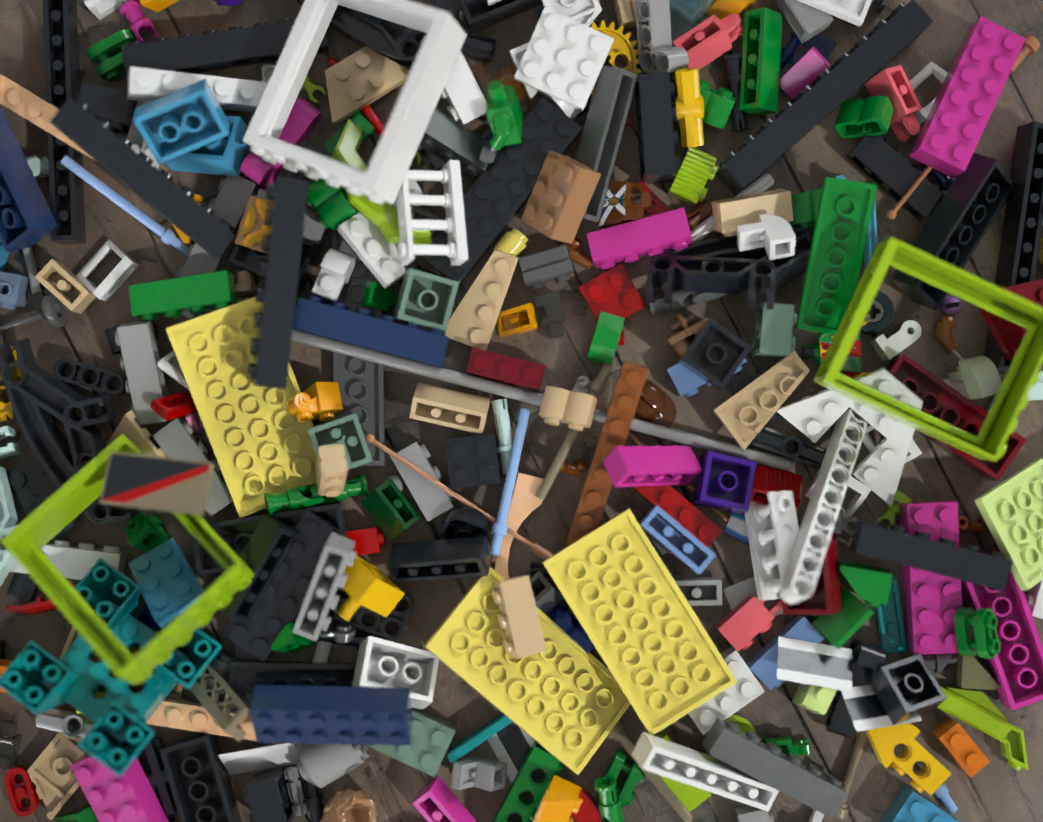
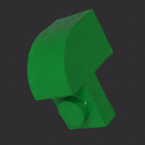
(605, 338)

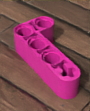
(296, 129)

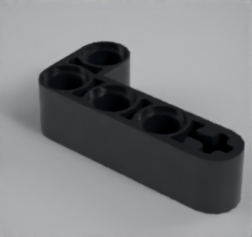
(379, 627)
(865, 659)

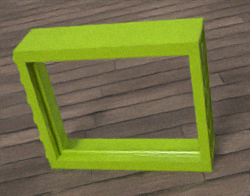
(1015, 386)
(63, 507)

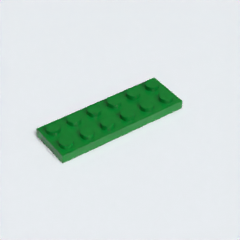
(835, 253)

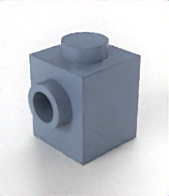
(13, 290)

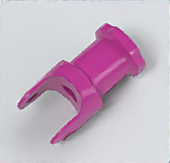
(137, 19)

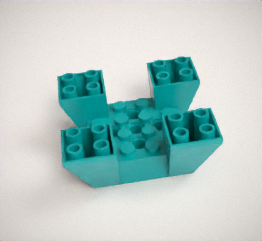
(120, 715)

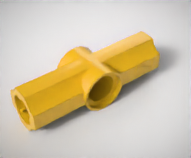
(690, 107)

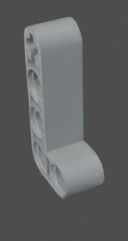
(655, 40)

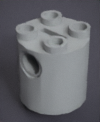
(327, 762)

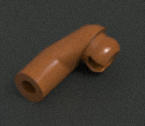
(943, 333)

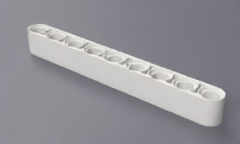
(847, 448)

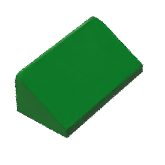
(291, 642)

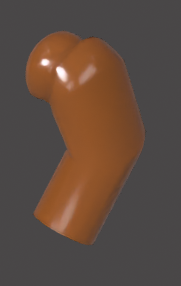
(576, 253)
(575, 469)
(968, 526)

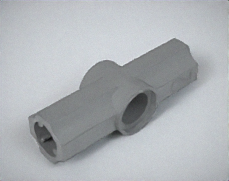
(61, 721)

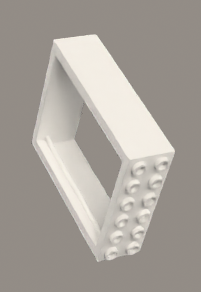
(408, 118)

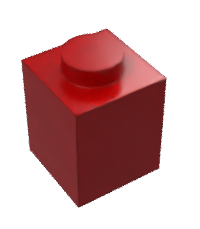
(367, 540)

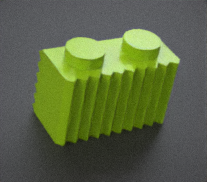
(692, 176)

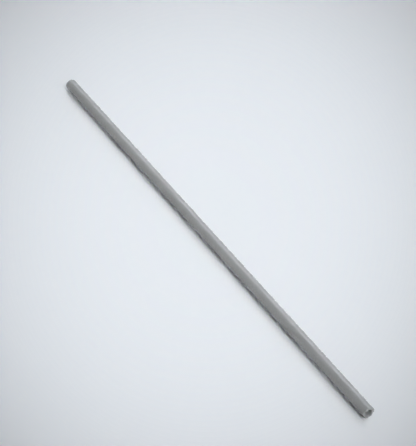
(531, 397)

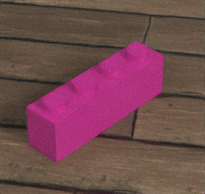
(640, 238)
(652, 465)
(440, 804)

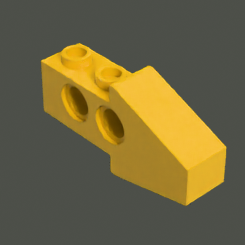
(883, 743)

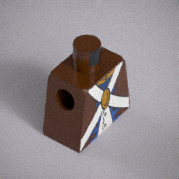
(623, 204)

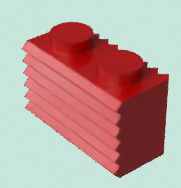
(771, 480)

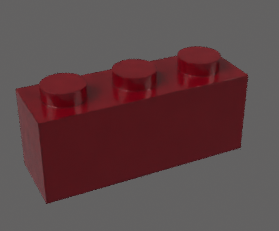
(505, 369)

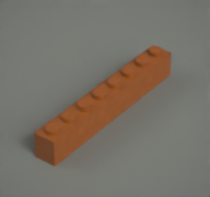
(612, 434)

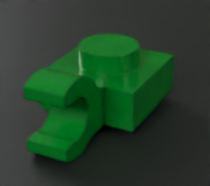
(378, 297)
(798, 747)

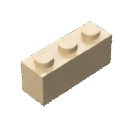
(746, 209)
(449, 408)
(518, 616)

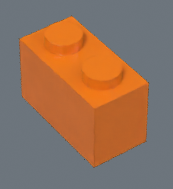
(960, 746)

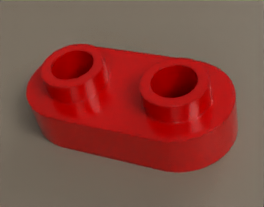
(19, 790)

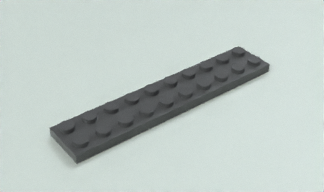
(360, 380)

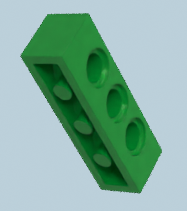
(524, 781)

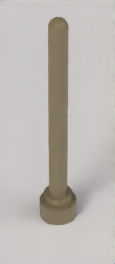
(618, 734)
(851, 771)

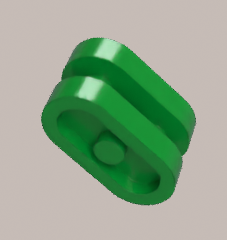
(111, 68)
(976, 632)
(632, 776)

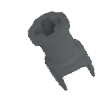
(939, 662)

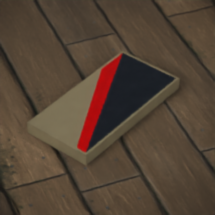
(157, 483)

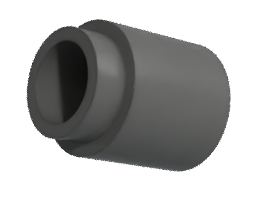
(221, 663)

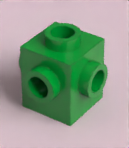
(145, 532)

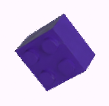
(724, 483)

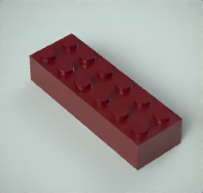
(955, 409)

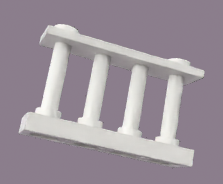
(453, 224)
(771, 537)

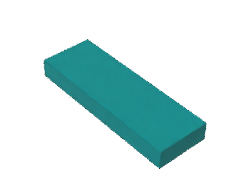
(890, 622)
(478, 737)

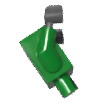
(504, 117)

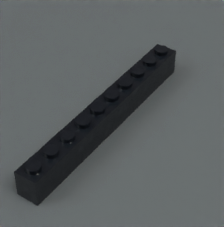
(61, 84)
(1021, 223)

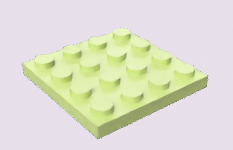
(1016, 522)

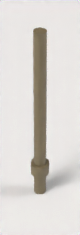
(596, 387)

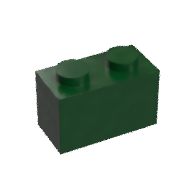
(390, 509)

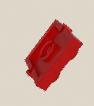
(612, 293)

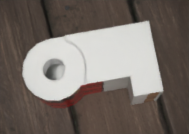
(901, 338)

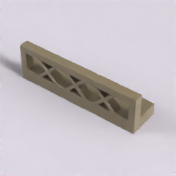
(220, 711)

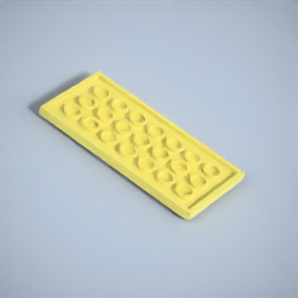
(247, 425)
(640, 622)
(553, 696)

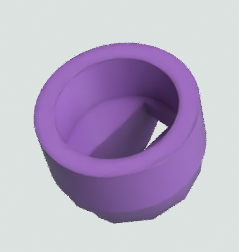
(950, 311)

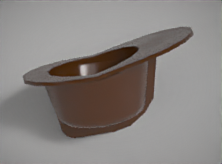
(655, 406)

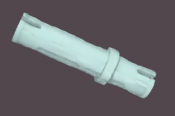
(503, 431)

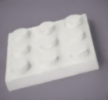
(563, 58)

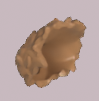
(350, 807)

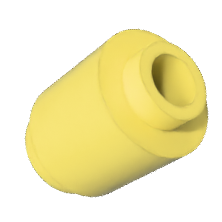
(512, 242)

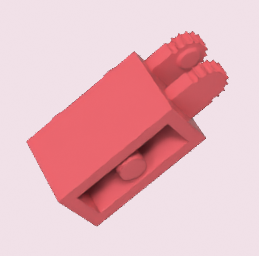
(710, 39)
(896, 86)
(747, 621)

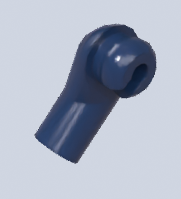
(944, 180)

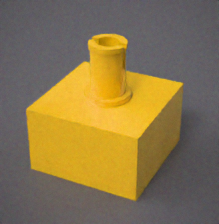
(368, 588)

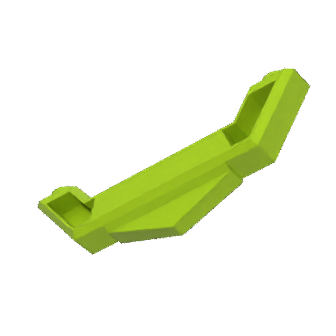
(384, 215)
(978, 711)

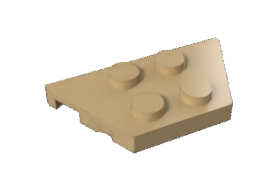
(360, 82)
(53, 772)

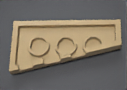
(480, 308)
(756, 403)
(136, 435)

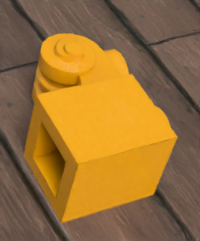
(319, 401)

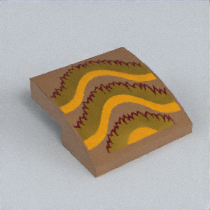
(252, 223)

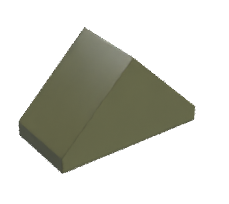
(971, 675)

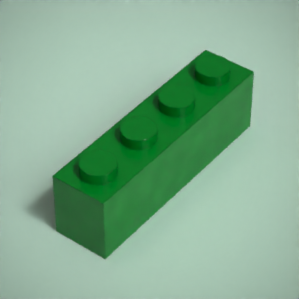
(760, 61)
(183, 295)

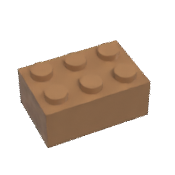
(560, 197)

